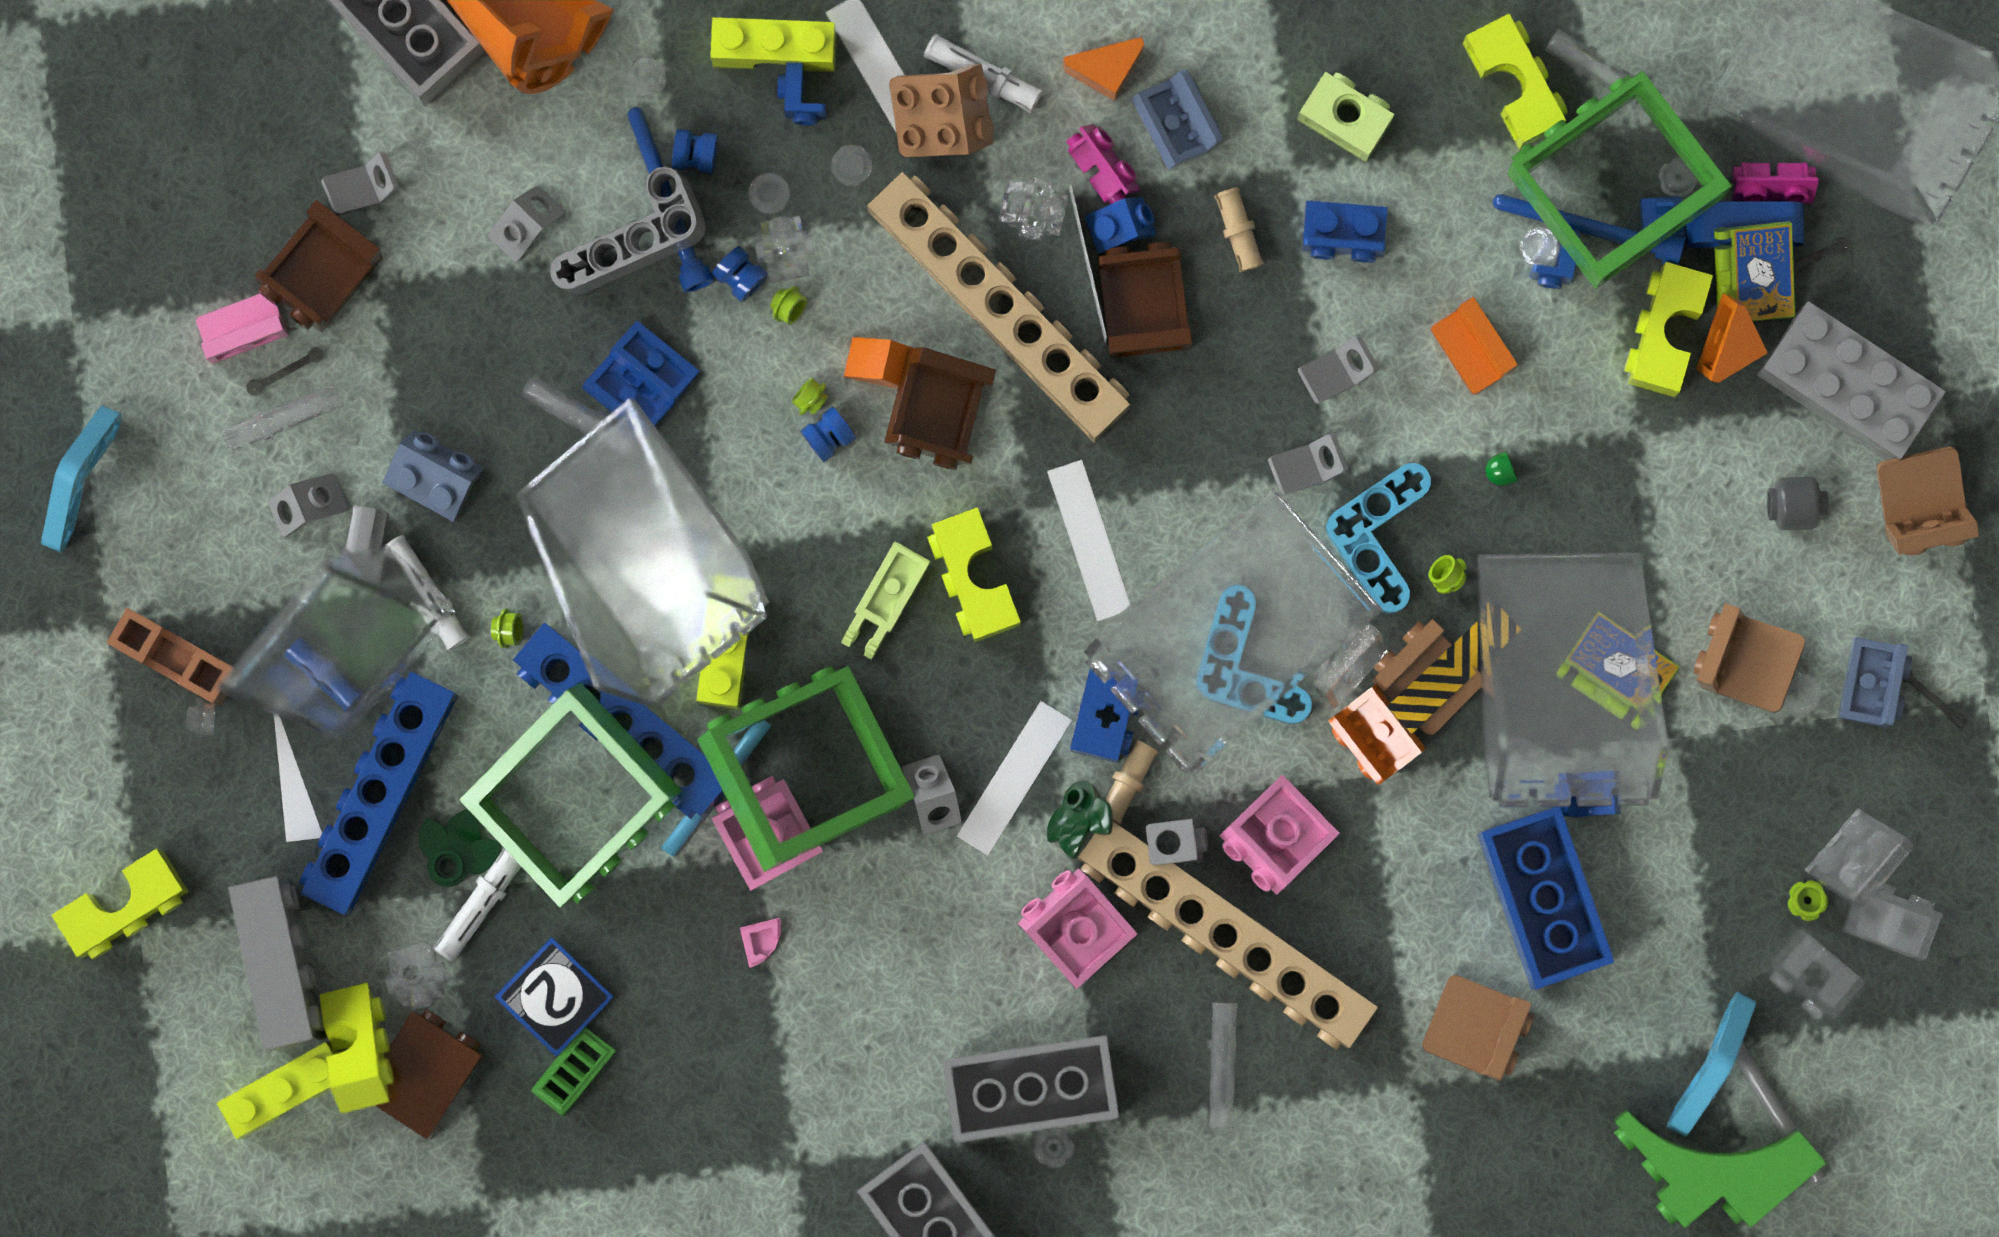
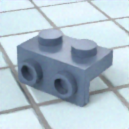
(1178, 119)
(432, 474)
(1874, 682)

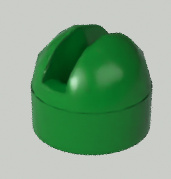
(1500, 470)

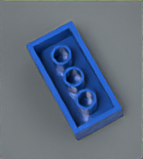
(1545, 898)

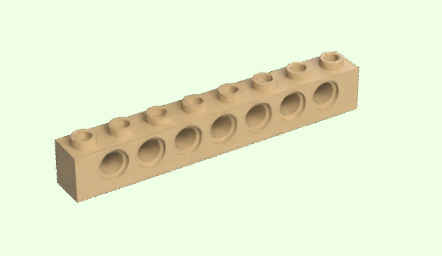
(908, 194)
(1352, 1010)

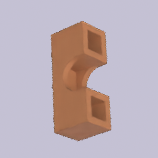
(170, 655)

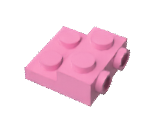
(784, 819)
(1278, 836)
(1076, 926)

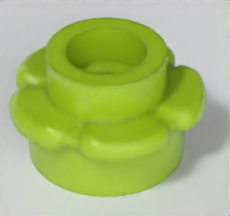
(788, 305)
(810, 397)
(1448, 574)
(507, 629)
(1818, 903)

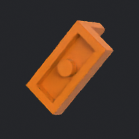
(1473, 346)

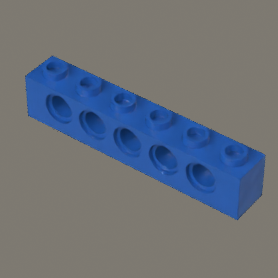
(549, 648)
(343, 892)

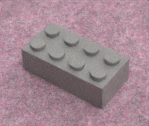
(414, 40)
(1851, 383)
(277, 962)
(1030, 1089)
(921, 1200)

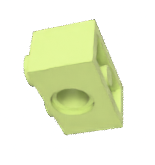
(1356, 137)

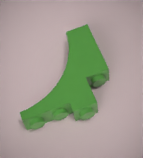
(1696, 1179)

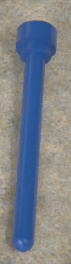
(1667, 251)
(693, 271)

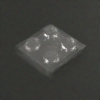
(1341, 676)
(1859, 858)

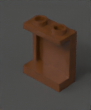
(319, 268)
(1144, 301)
(937, 406)
(427, 1071)

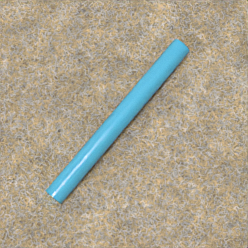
(742, 752)

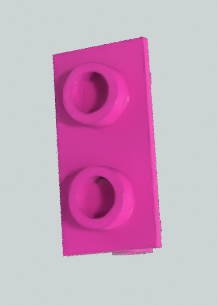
(1096, 150)
(1793, 183)

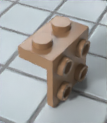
(942, 112)
(1924, 501)
(1423, 648)
(1749, 660)
(1477, 1027)

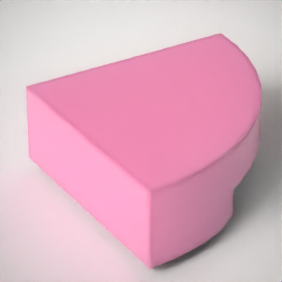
(760, 940)

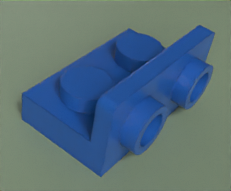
(1344, 230)

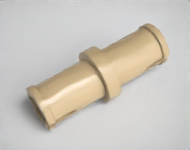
(1239, 229)
(1129, 779)

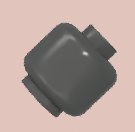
(1796, 503)

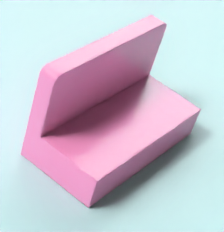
(240, 328)

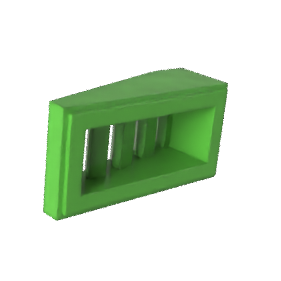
(553, 1100)

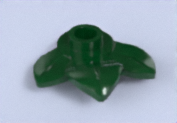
(1077, 816)
(459, 842)

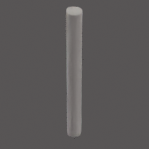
(1769, 1099)

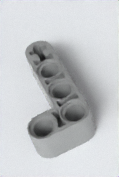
(626, 239)

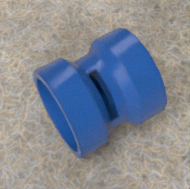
(704, 151)
(740, 274)
(821, 441)

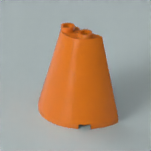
(534, 38)

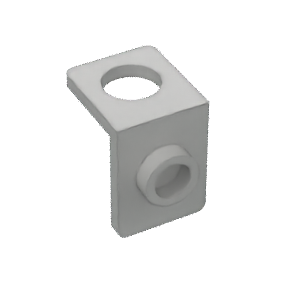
(360, 186)
(523, 224)
(1336, 370)
(1306, 465)
(308, 501)
(932, 790)
(1192, 839)

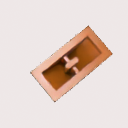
(1105, 67)
(1730, 341)
(876, 361)

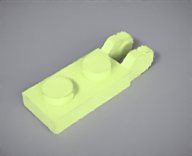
(887, 595)

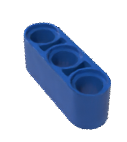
(1735, 214)

